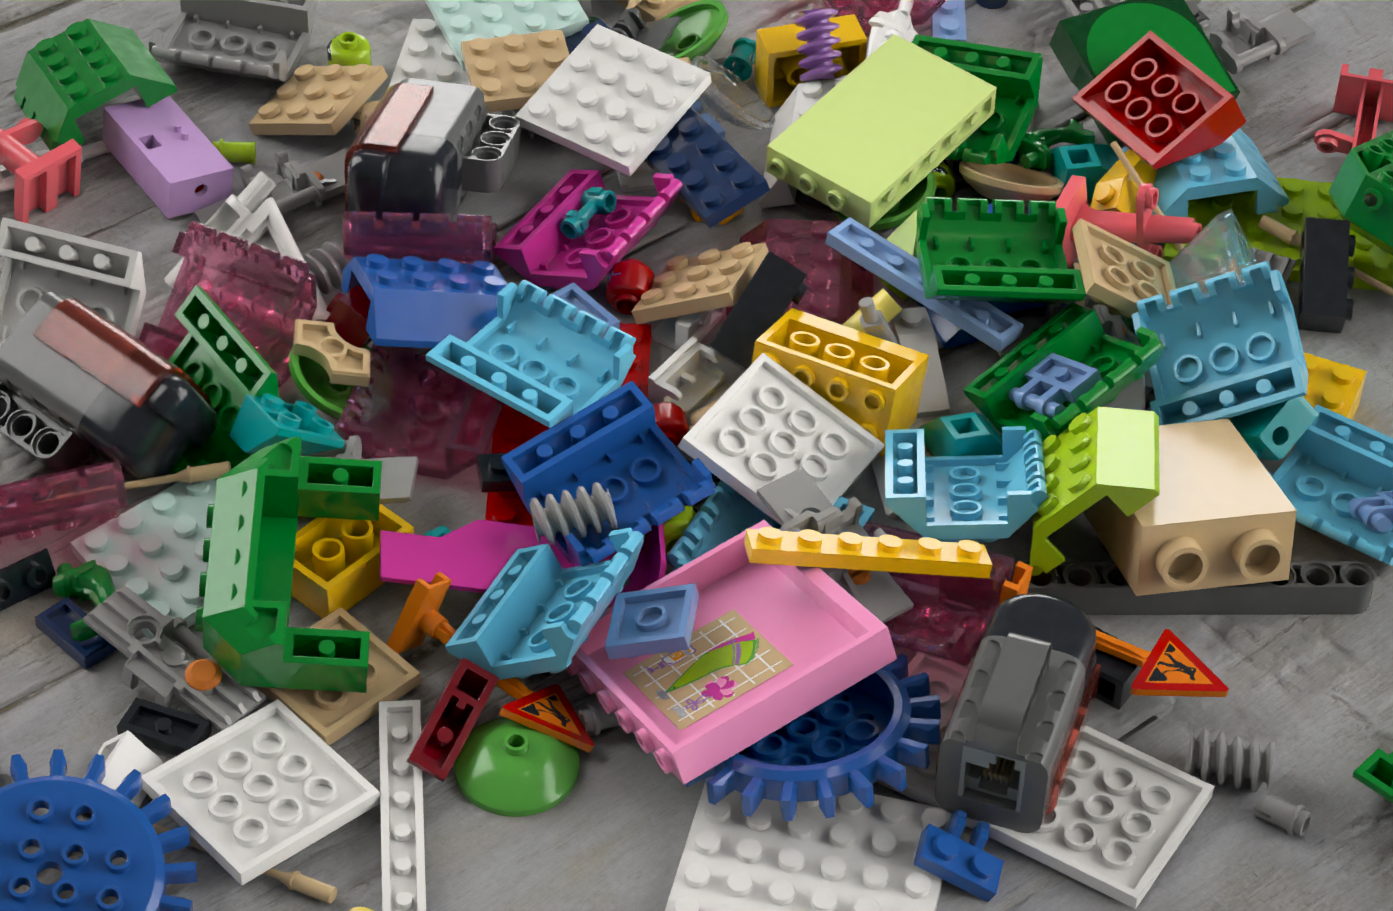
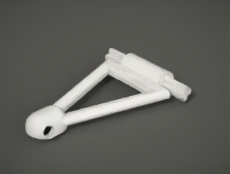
(238, 219)

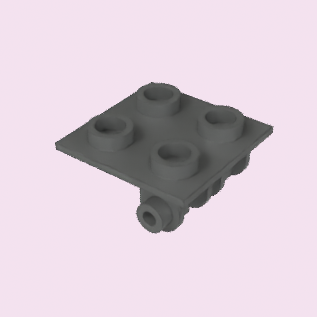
(650, 33)

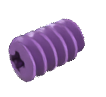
(818, 44)

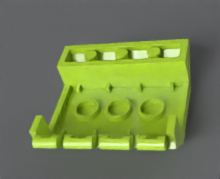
(1095, 457)

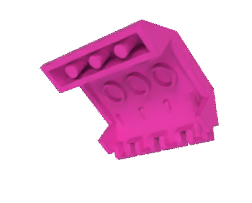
(552, 260)

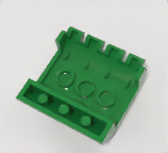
(81, 72)
(1017, 94)
(995, 253)
(1074, 335)
(225, 369)

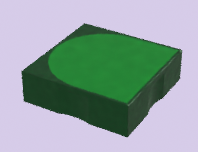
(1099, 37)

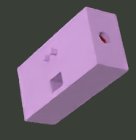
(167, 155)

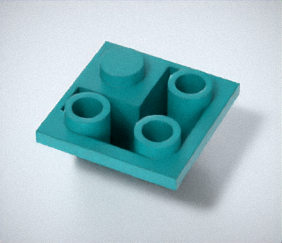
(1083, 160)
(271, 420)
(962, 436)

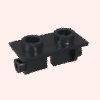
(26, 578)

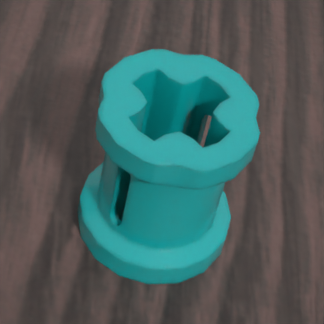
(740, 56)

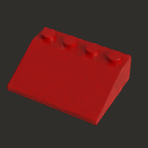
(1160, 104)

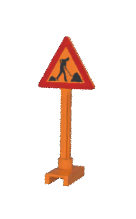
(1164, 671)
(540, 710)

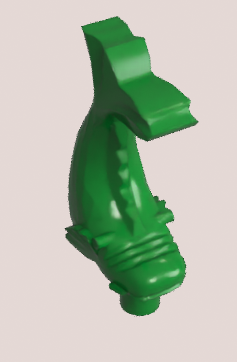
(1034, 146)
(86, 583)

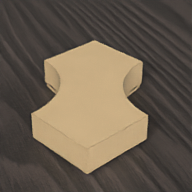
(340, 359)

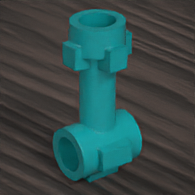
(593, 202)

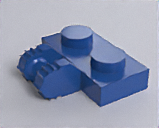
(960, 861)

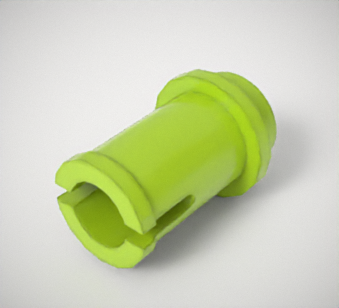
(237, 151)

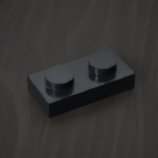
(164, 727)

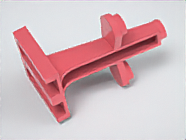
(1363, 97)
(38, 178)
(1132, 227)

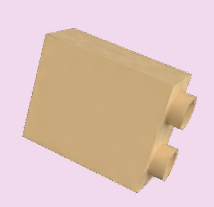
(1212, 523)

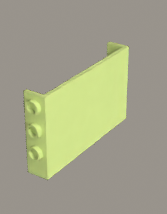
(881, 130)

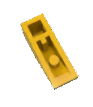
(1117, 189)

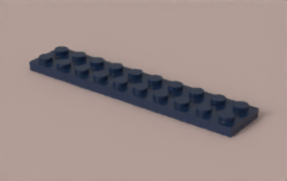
(711, 170)

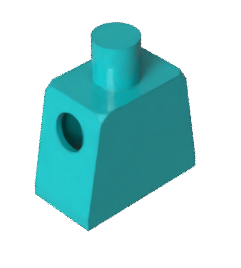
(1275, 428)

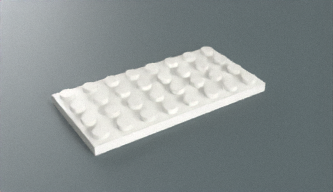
(1114, 815)

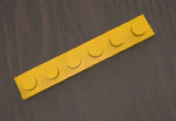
(858, 552)

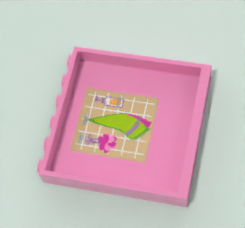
(758, 657)

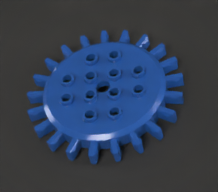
(843, 748)
(112, 832)

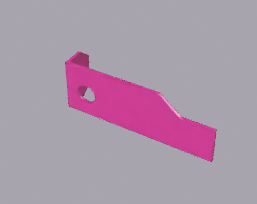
(482, 549)

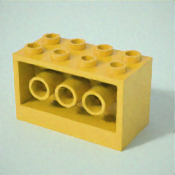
(855, 372)

